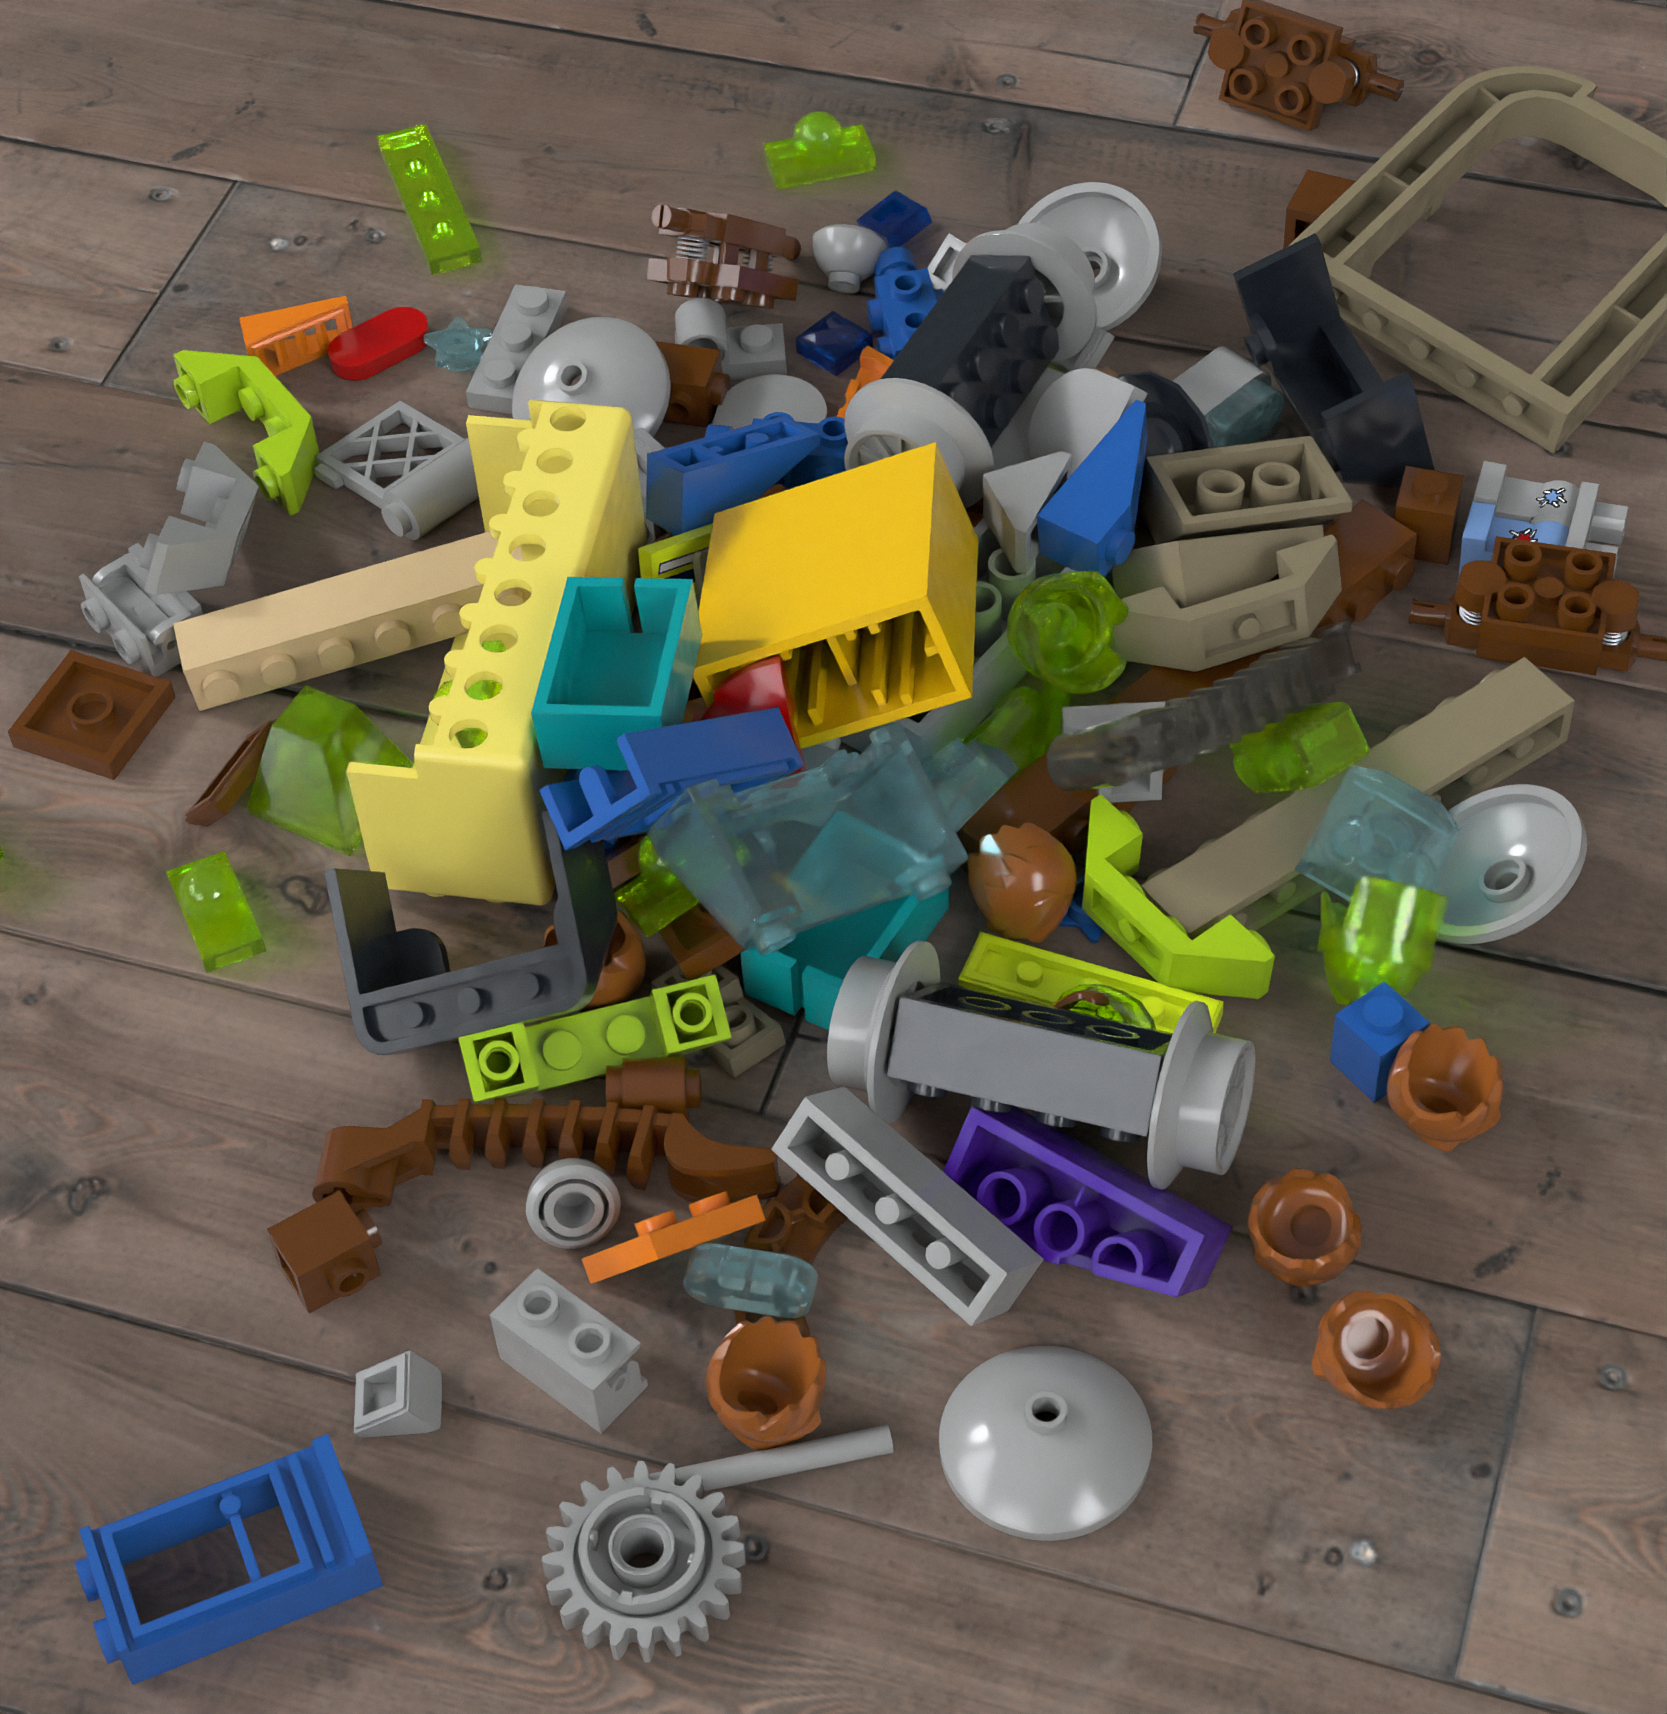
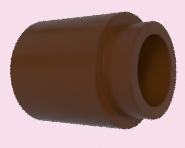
(655, 1082)

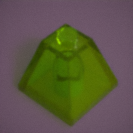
(305, 765)

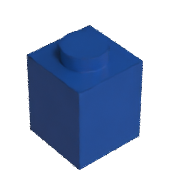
(1370, 1036)

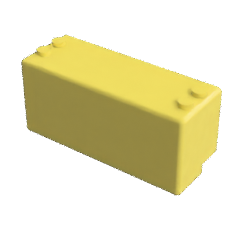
(474, 815)

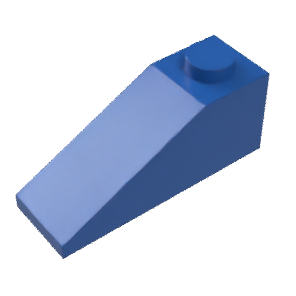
(722, 471)
(1095, 510)

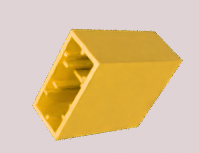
(855, 588)

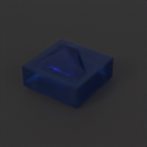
(896, 219)
(833, 343)

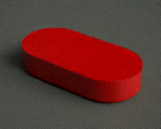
(378, 343)

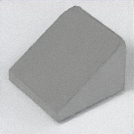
(398, 1397)

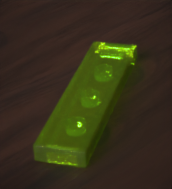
(429, 199)

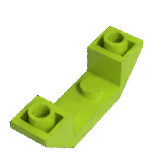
(230, 382)
(1217, 962)
(581, 1046)

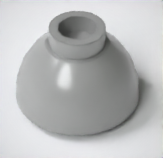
(847, 255)
(572, 1203)

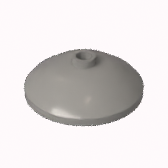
(1115, 237)
(616, 365)
(1509, 862)
(1041, 1475)

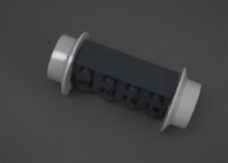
(978, 353)
(911, 1034)

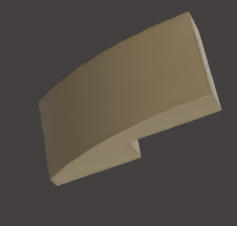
(752, 1030)

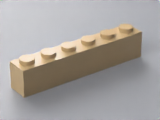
(334, 622)

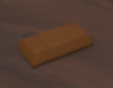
(230, 780)

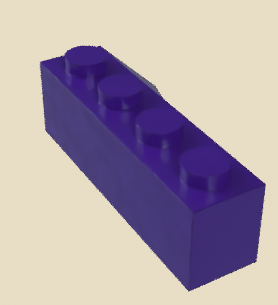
(1083, 1205)

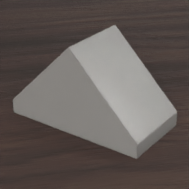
(1016, 497)

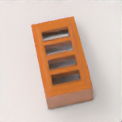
(266, 333)

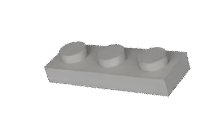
(525, 322)

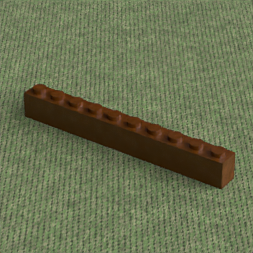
(1373, 561)

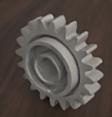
(654, 1601)

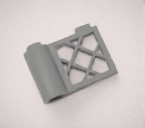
(430, 485)

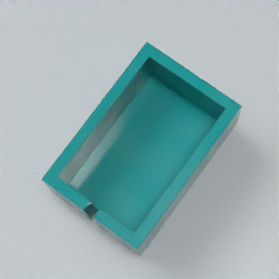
(608, 678)
(817, 960)

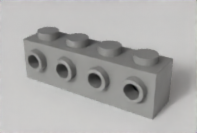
(907, 1205)

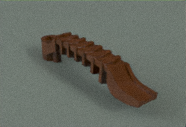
(374, 1160)

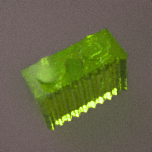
(1300, 749)

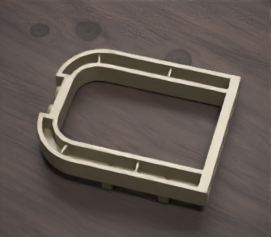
(1411, 186)

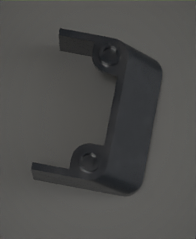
(1296, 329)
(403, 980)

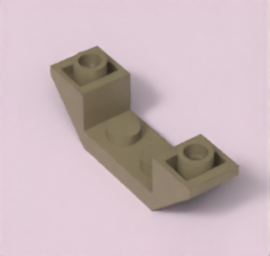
(1235, 623)

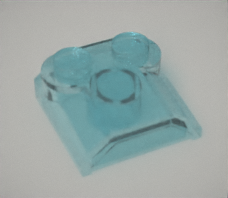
(967, 777)
(1378, 831)

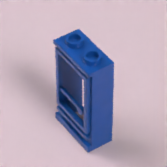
(662, 764)
(322, 1525)

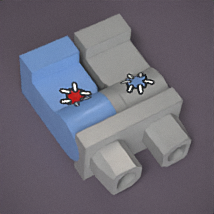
(1540, 513)

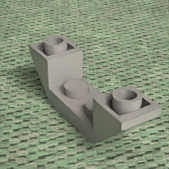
(195, 555)

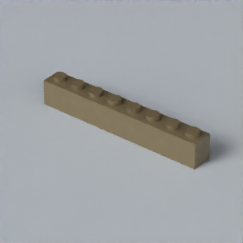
(1446, 754)

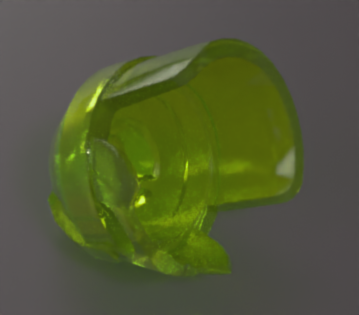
(1077, 631)
(1379, 938)

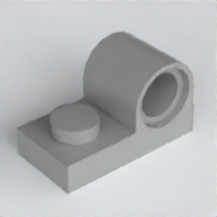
(743, 349)

